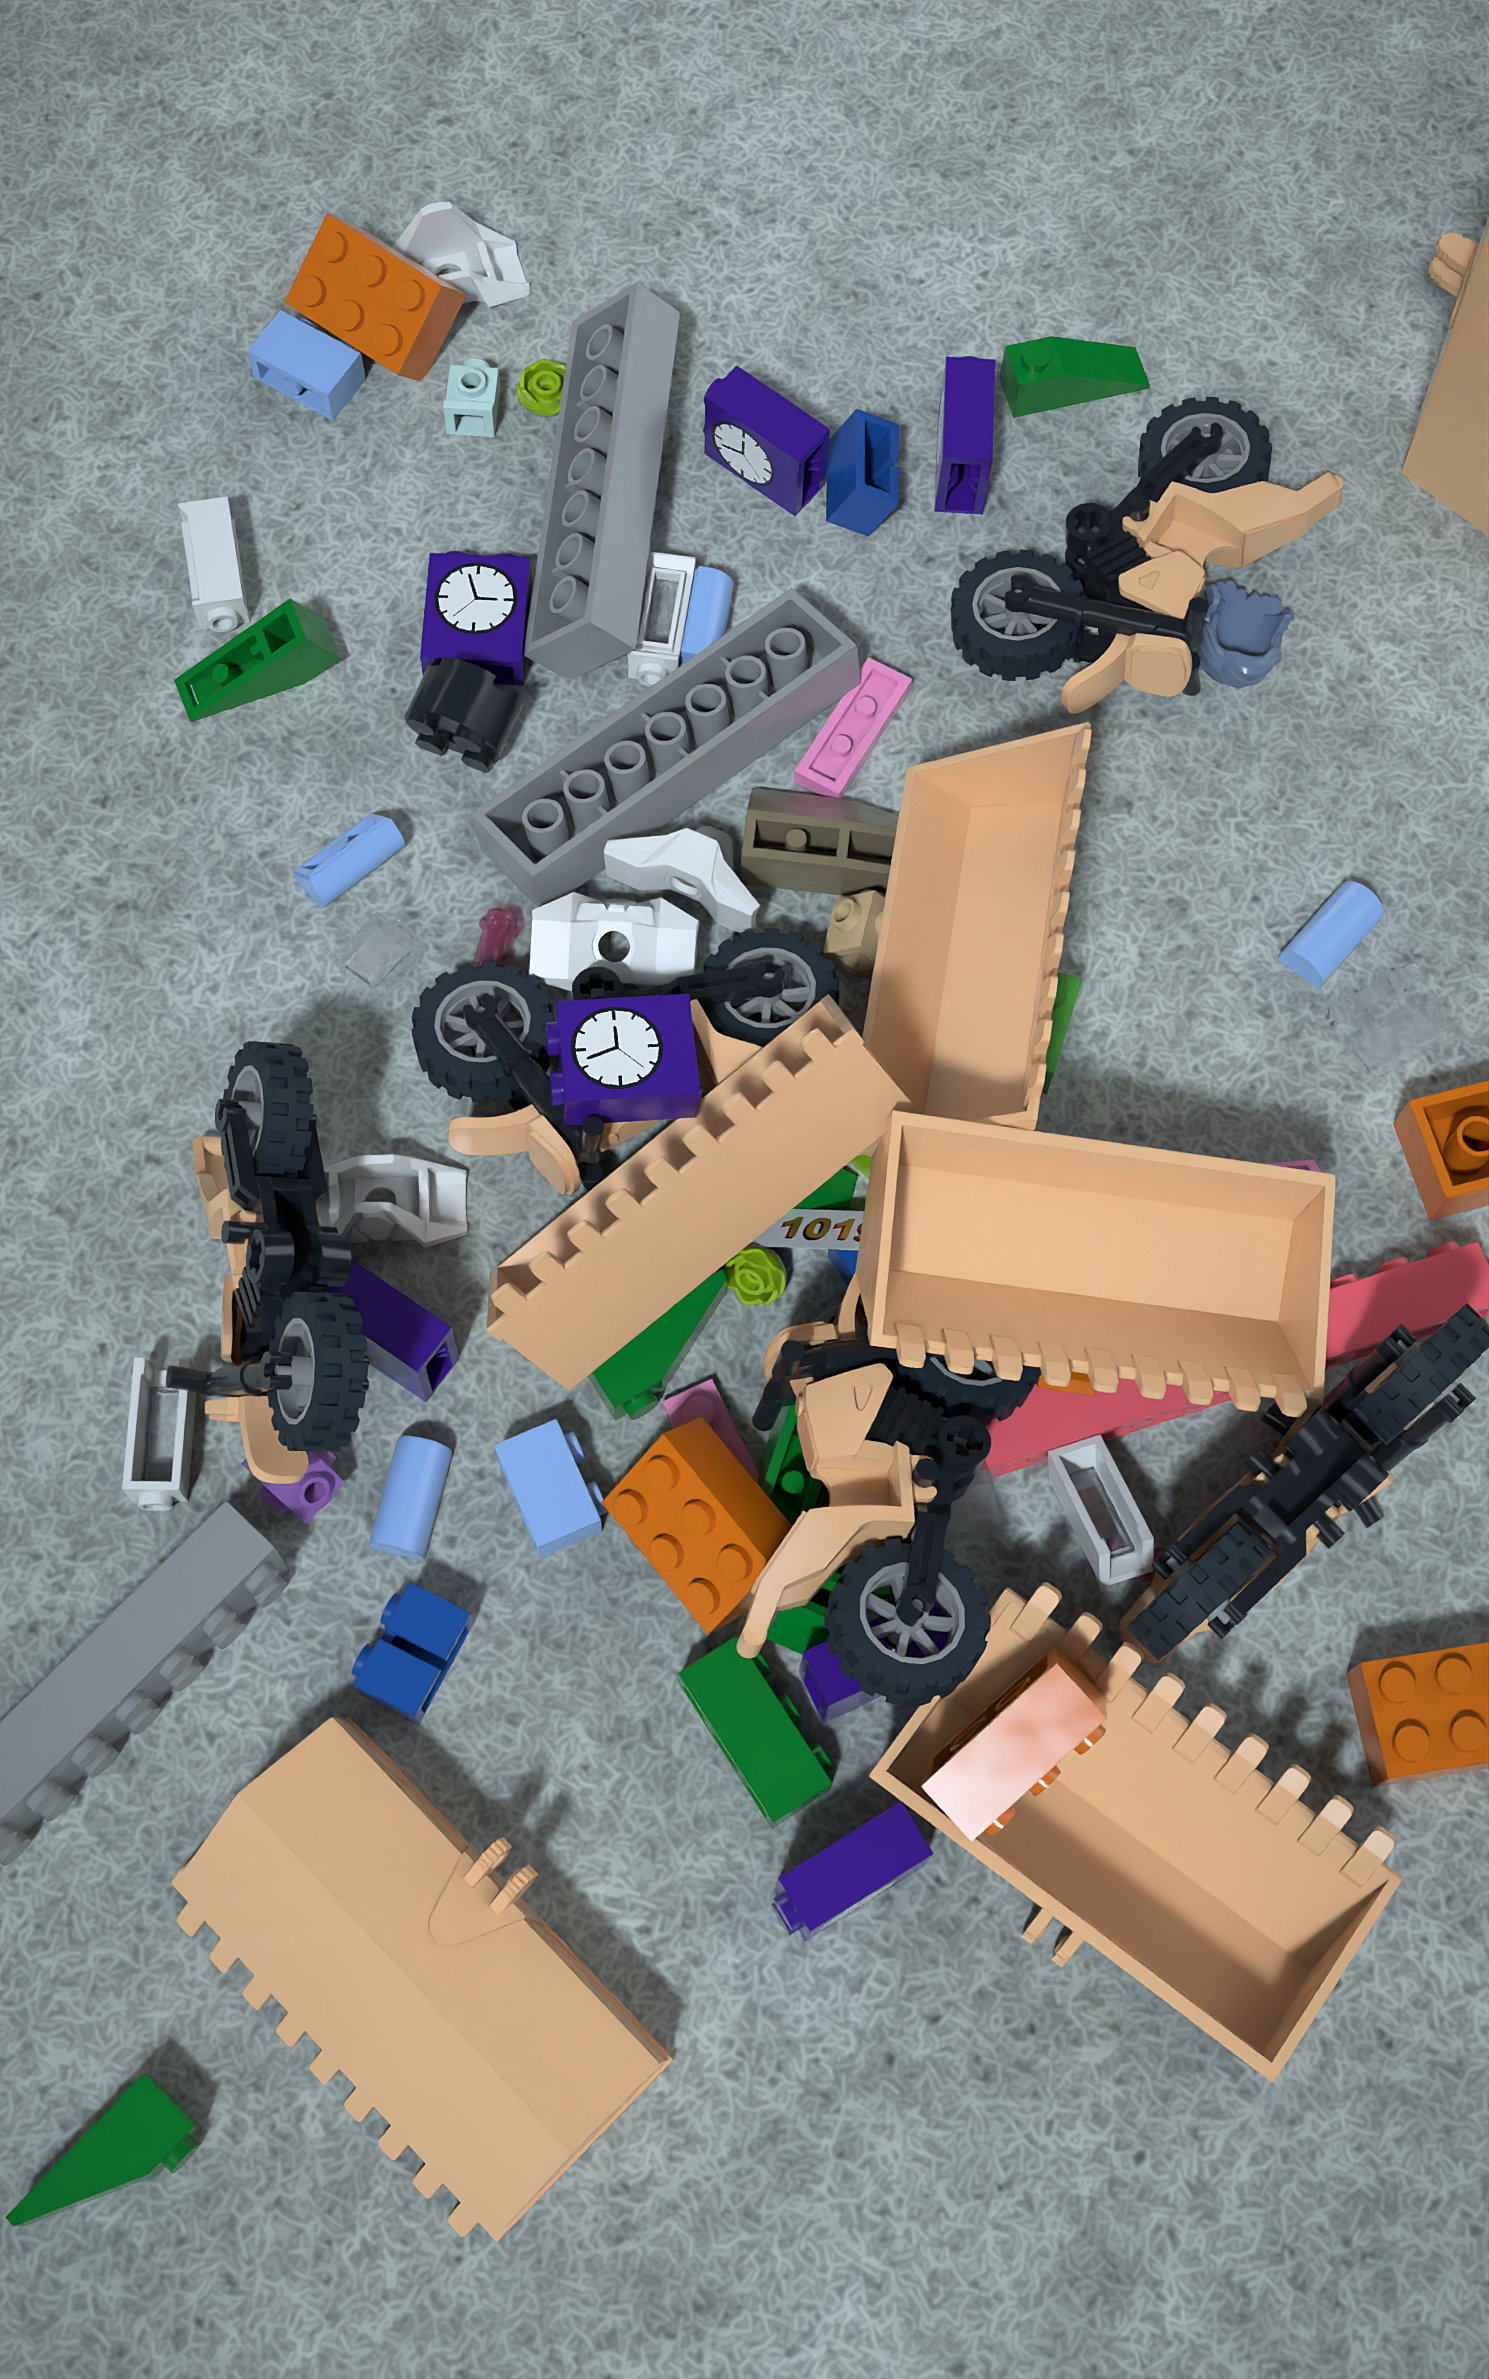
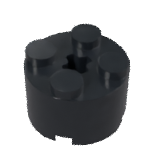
(463, 712)

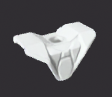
(485, 259)
(690, 864)
(569, 932)
(426, 1192)

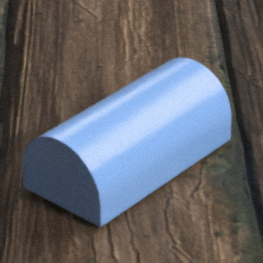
(706, 611)
(349, 858)
(1333, 933)
(411, 1497)

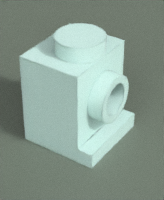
(472, 391)

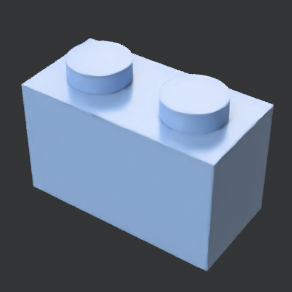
(307, 364)
(550, 1487)

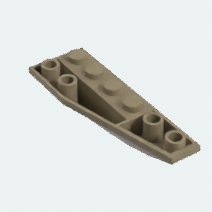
(816, 843)

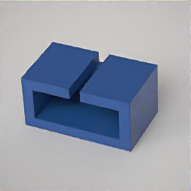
(862, 473)
(413, 1653)

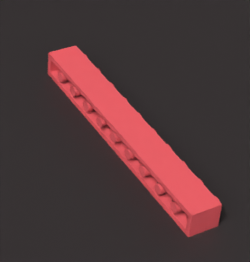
(1359, 1319)

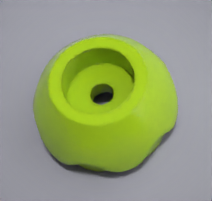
(533, 381)
(756, 1275)

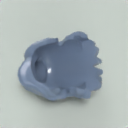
(1241, 635)

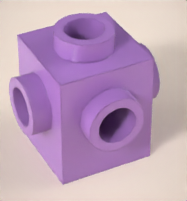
(307, 1495)

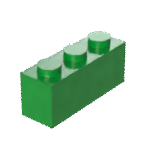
(757, 1731)

